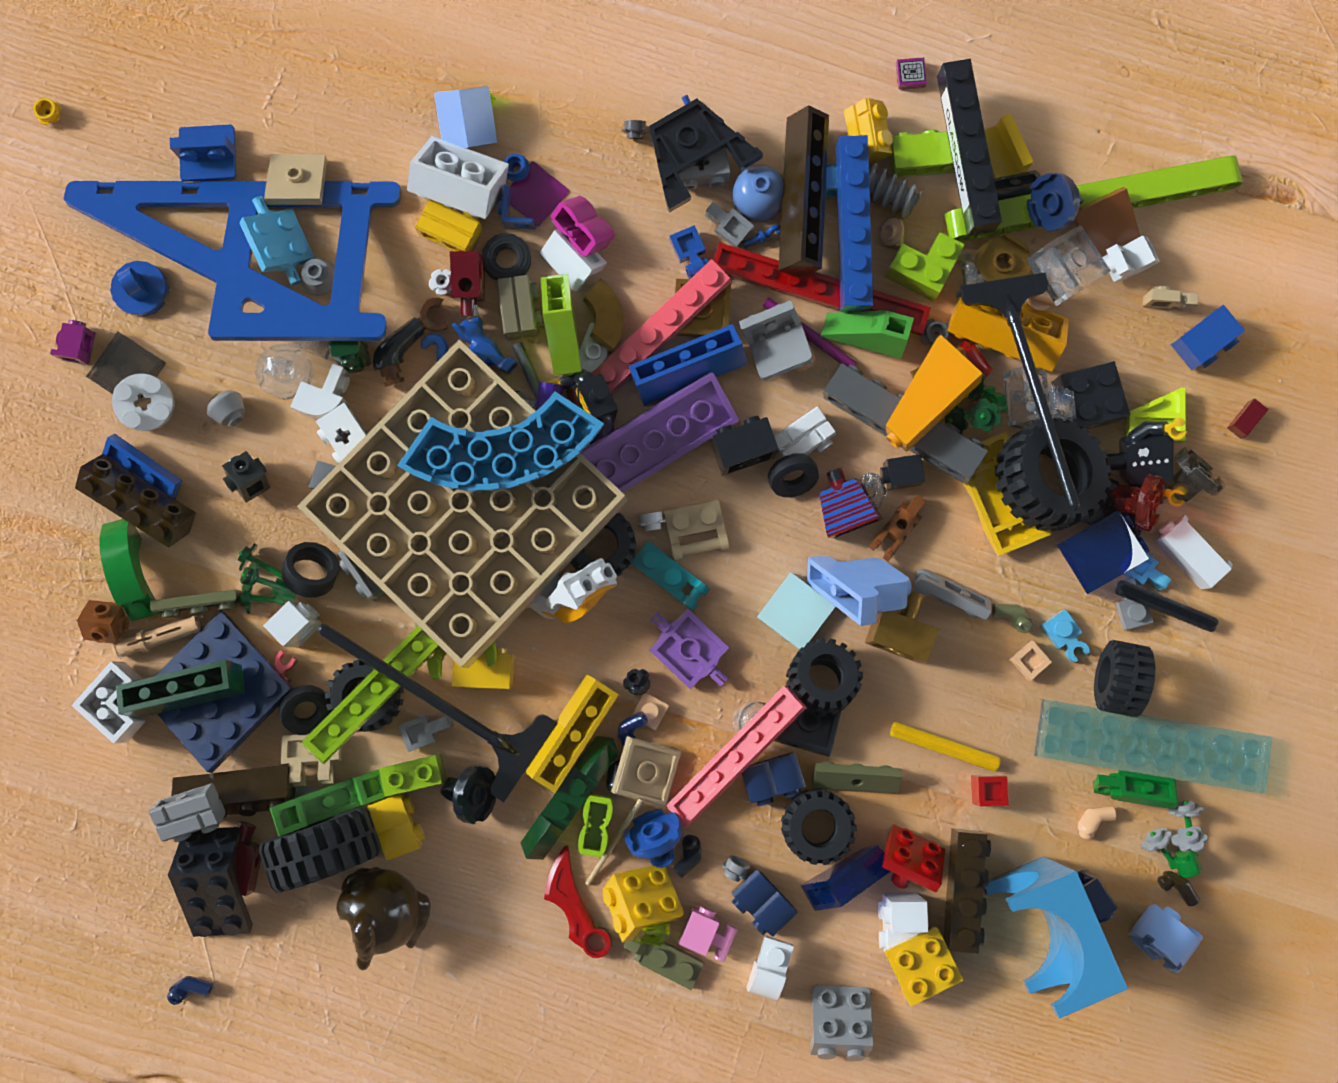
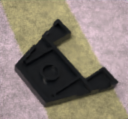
(687, 139)

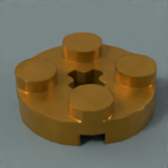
(1002, 246)

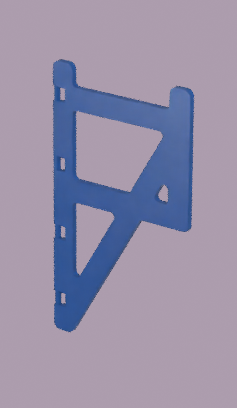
(285, 312)

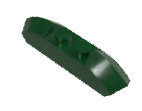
(569, 798)

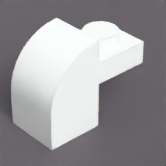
(1131, 258)
(318, 402)
(770, 969)

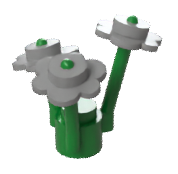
(1188, 839)

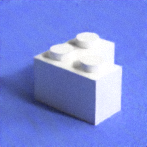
(100, 704)
(902, 917)

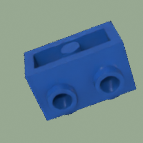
(1207, 338)

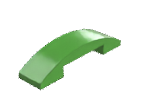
(327, 802)

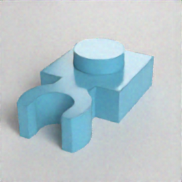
(1063, 632)

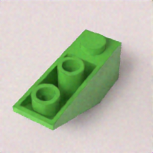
(870, 330)

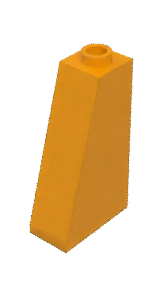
(934, 391)

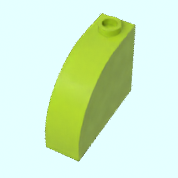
(560, 325)

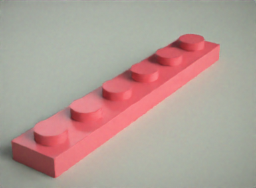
(664, 324)
(736, 756)

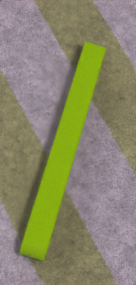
(1143, 190)

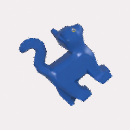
(482, 346)

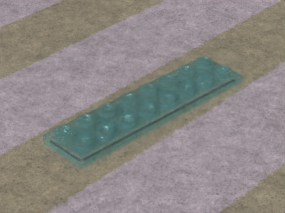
(1153, 746)

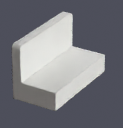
(567, 260)

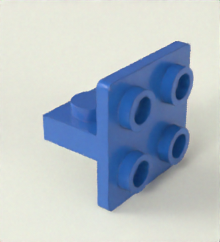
(206, 152)

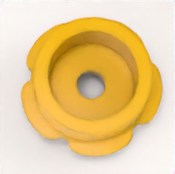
(40, 108)

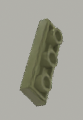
(196, 603)
(857, 777)

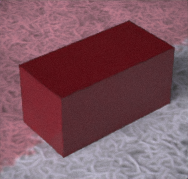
(1247, 418)

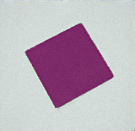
(537, 194)

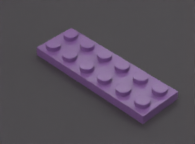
(662, 433)

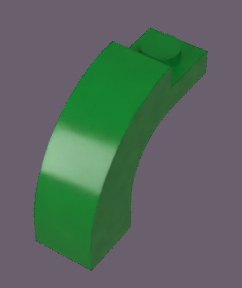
(122, 568)

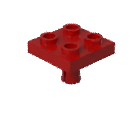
(913, 859)

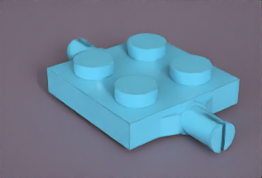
(276, 240)

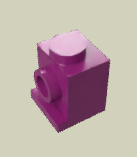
(74, 343)

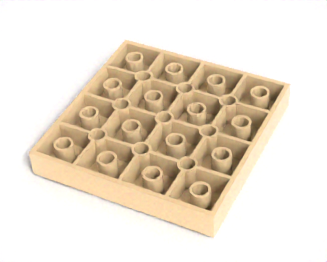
(449, 555)

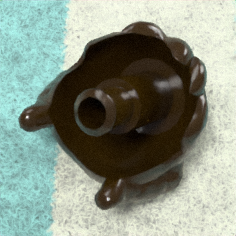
(381, 911)

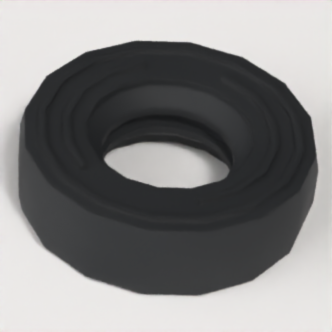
(501, 242)
(789, 464)
(298, 695)

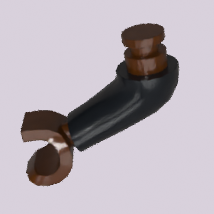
(392, 349)

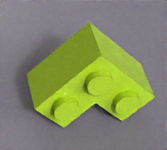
(924, 272)

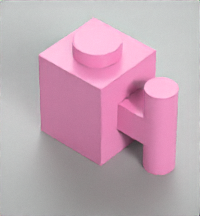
(701, 932)

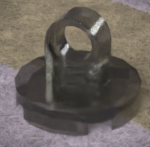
(1196, 475)

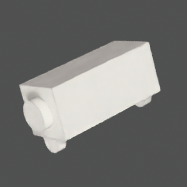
(1192, 553)

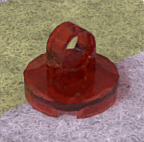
(1141, 501)

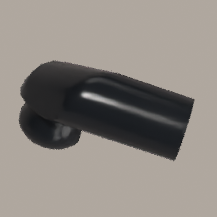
(691, 853)

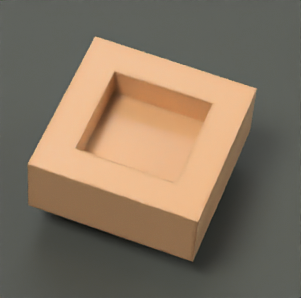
(1030, 660)
(653, 709)

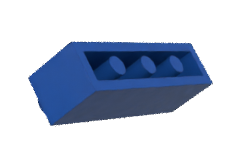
(682, 365)

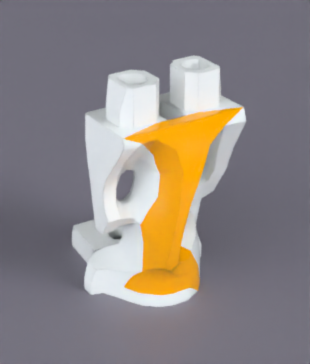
(575, 593)

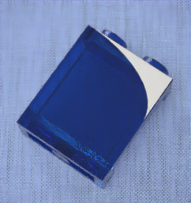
(1104, 551)

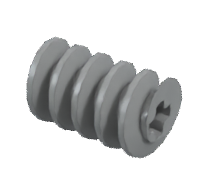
(892, 192)

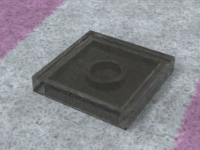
(122, 360)

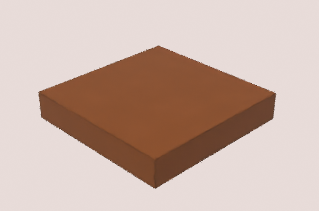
(1109, 220)

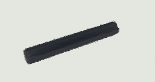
(1166, 606)

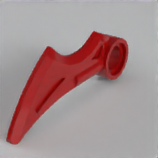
(564, 893)

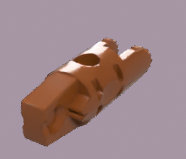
(908, 517)

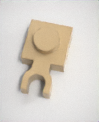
(1166, 298)

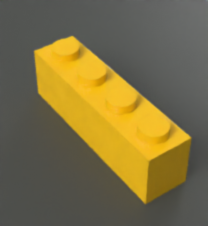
(571, 733)

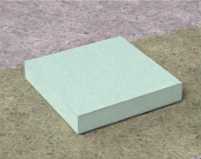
(796, 611)

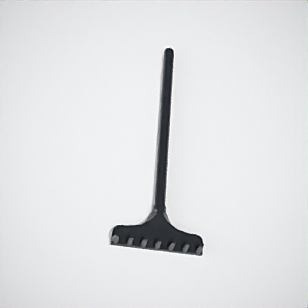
(1008, 297)
(513, 751)

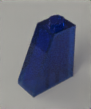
(846, 879)

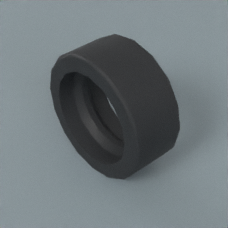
(307, 587)

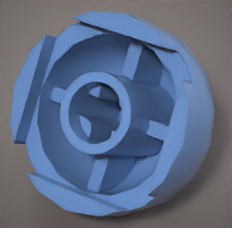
(758, 193)

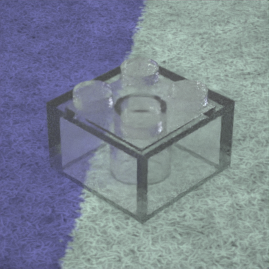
(1069, 264)

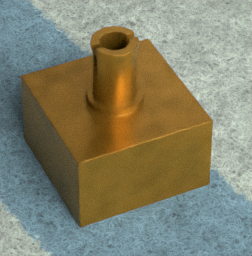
(903, 633)

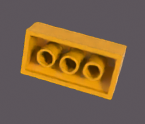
(988, 327)

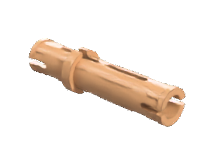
(146, 640)

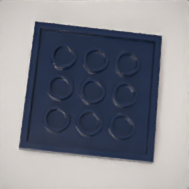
(220, 726)

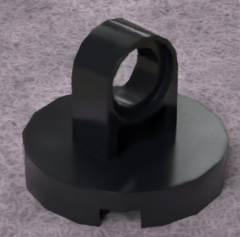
(471, 794)

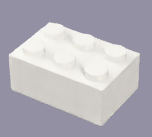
(457, 177)

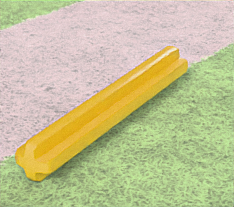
(945, 746)

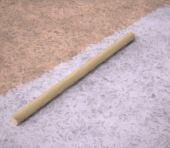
(615, 840)

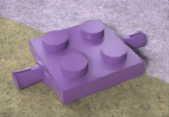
(689, 649)

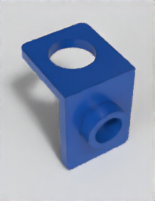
(504, 210)

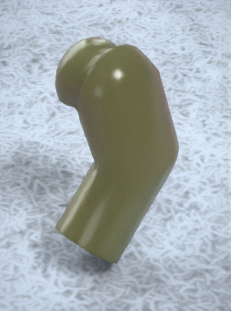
(1015, 614)

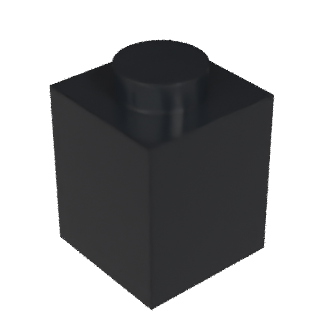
(902, 472)

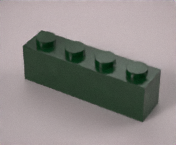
(180, 689)

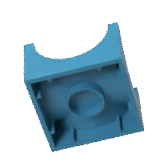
(1077, 943)

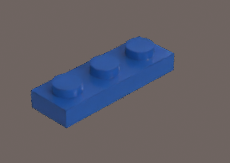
(141, 465)

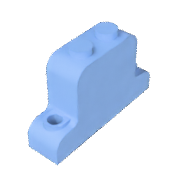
(859, 586)

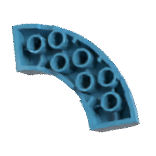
(502, 455)

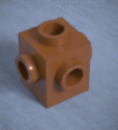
(102, 622)

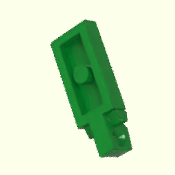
(1138, 788)

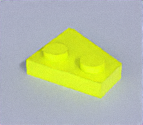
(1161, 409)

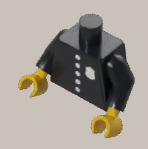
(1149, 451)

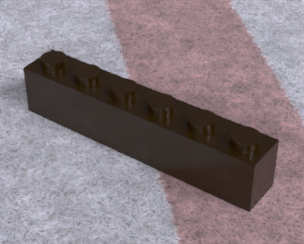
(804, 192)

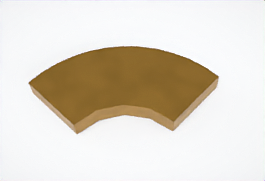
(606, 314)

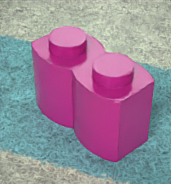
(582, 225)

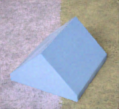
(466, 117)

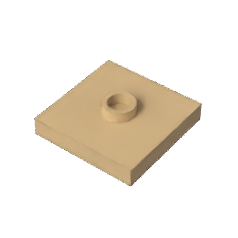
(295, 179)
(646, 771)

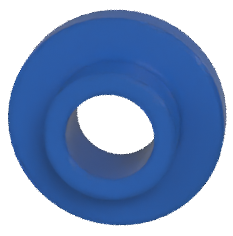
(517, 160)

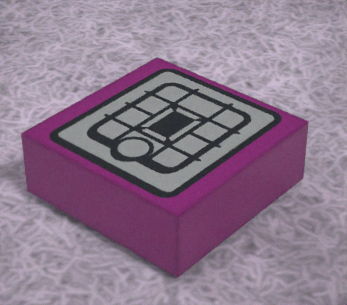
(911, 73)

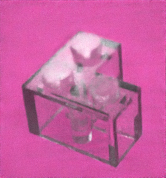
(1021, 405)

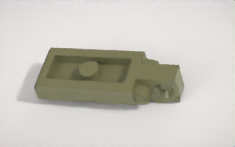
(668, 962)

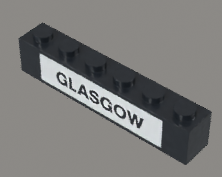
(969, 147)

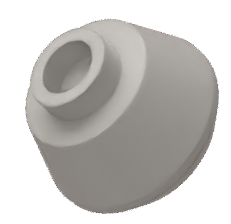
(317, 276)
(227, 408)

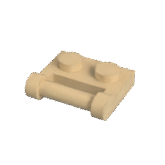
(693, 521)

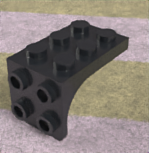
(208, 885)

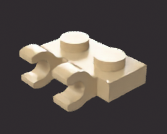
(297, 756)

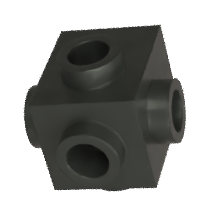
(246, 476)

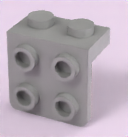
(777, 340)
(841, 1022)

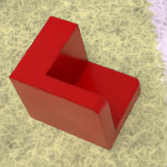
(989, 790)

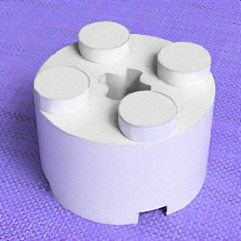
(127, 395)

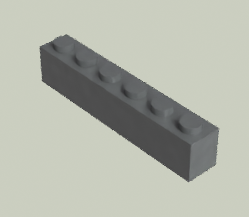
(874, 406)

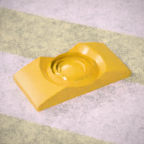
(997, 522)

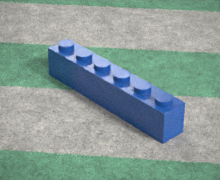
(854, 223)

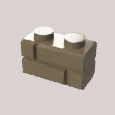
(518, 307)

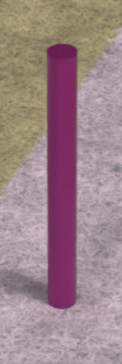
(820, 342)

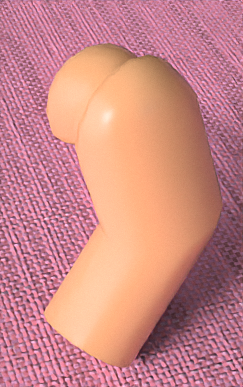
(1092, 818)

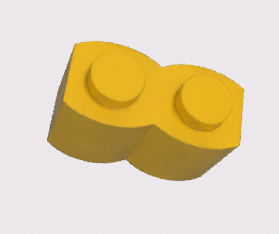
(396, 825)

